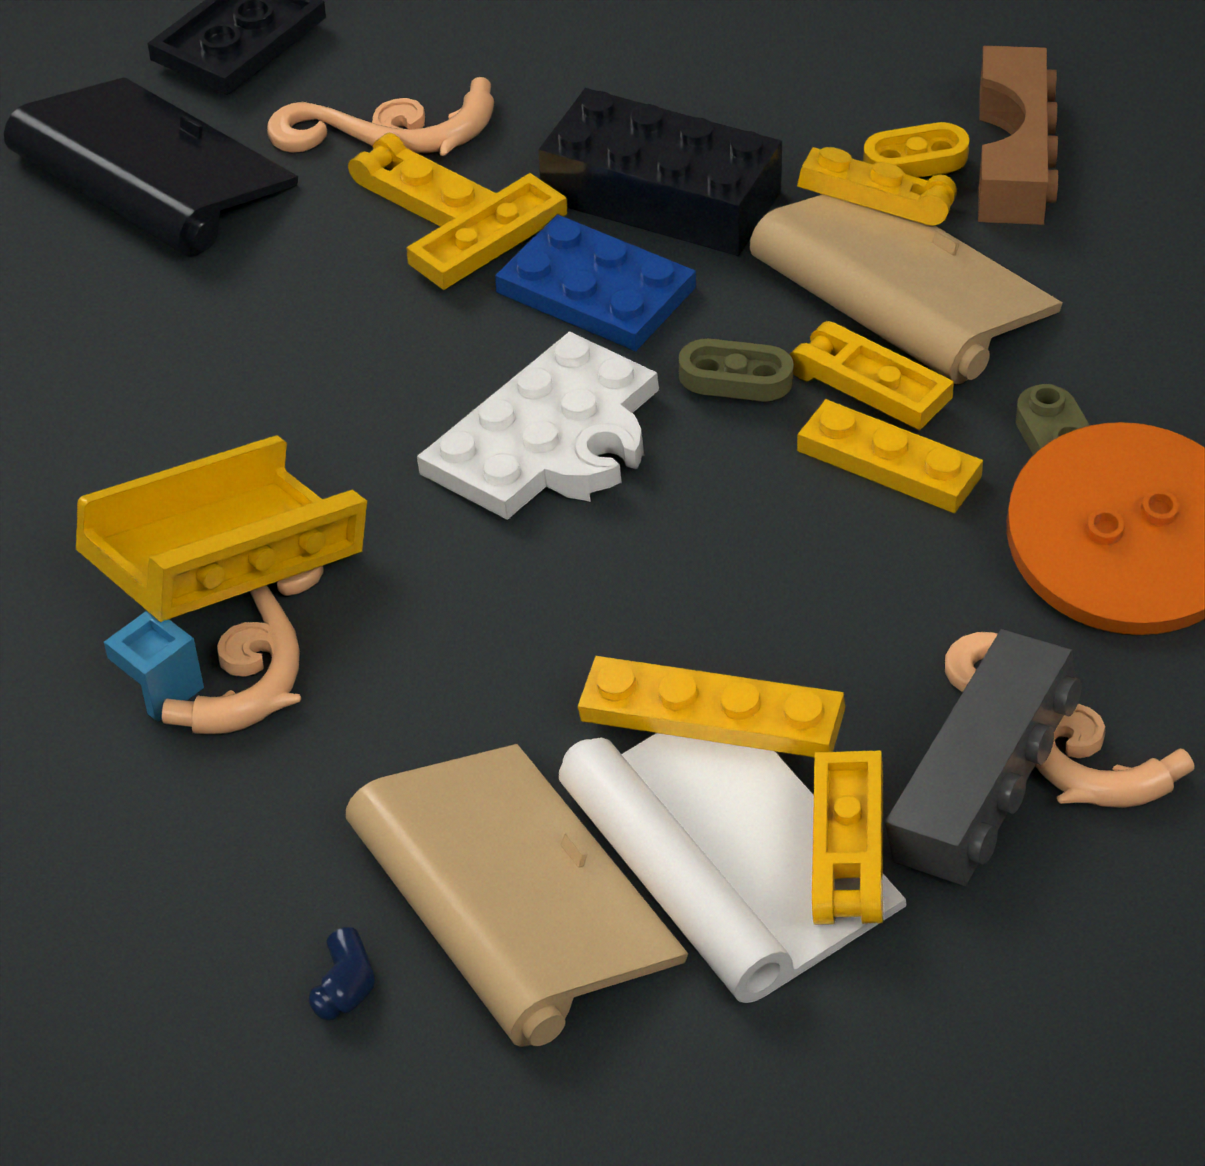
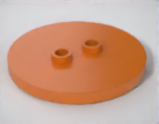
(1114, 527)

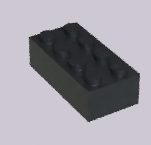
(662, 170)

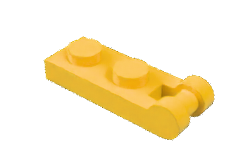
(415, 181)
(877, 186)
(872, 374)
(847, 835)

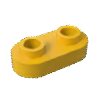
(920, 148)

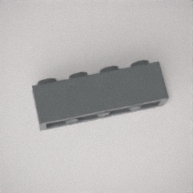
(983, 757)

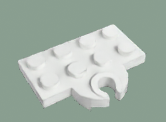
(547, 430)

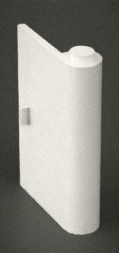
(721, 849)

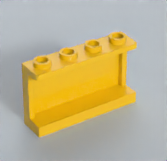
(215, 529)

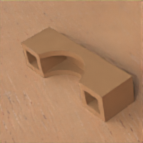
(1015, 169)

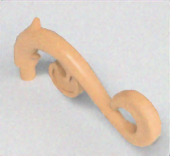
(388, 117)
(239, 658)
(1086, 732)

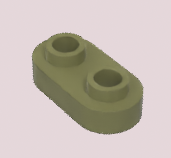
(736, 369)
(1046, 414)

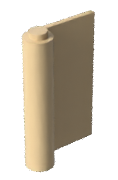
(901, 280)
(511, 886)

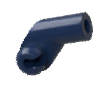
(347, 980)

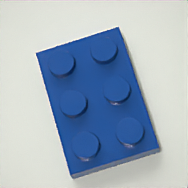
(596, 282)

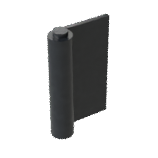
(144, 160)

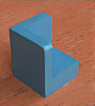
(157, 658)

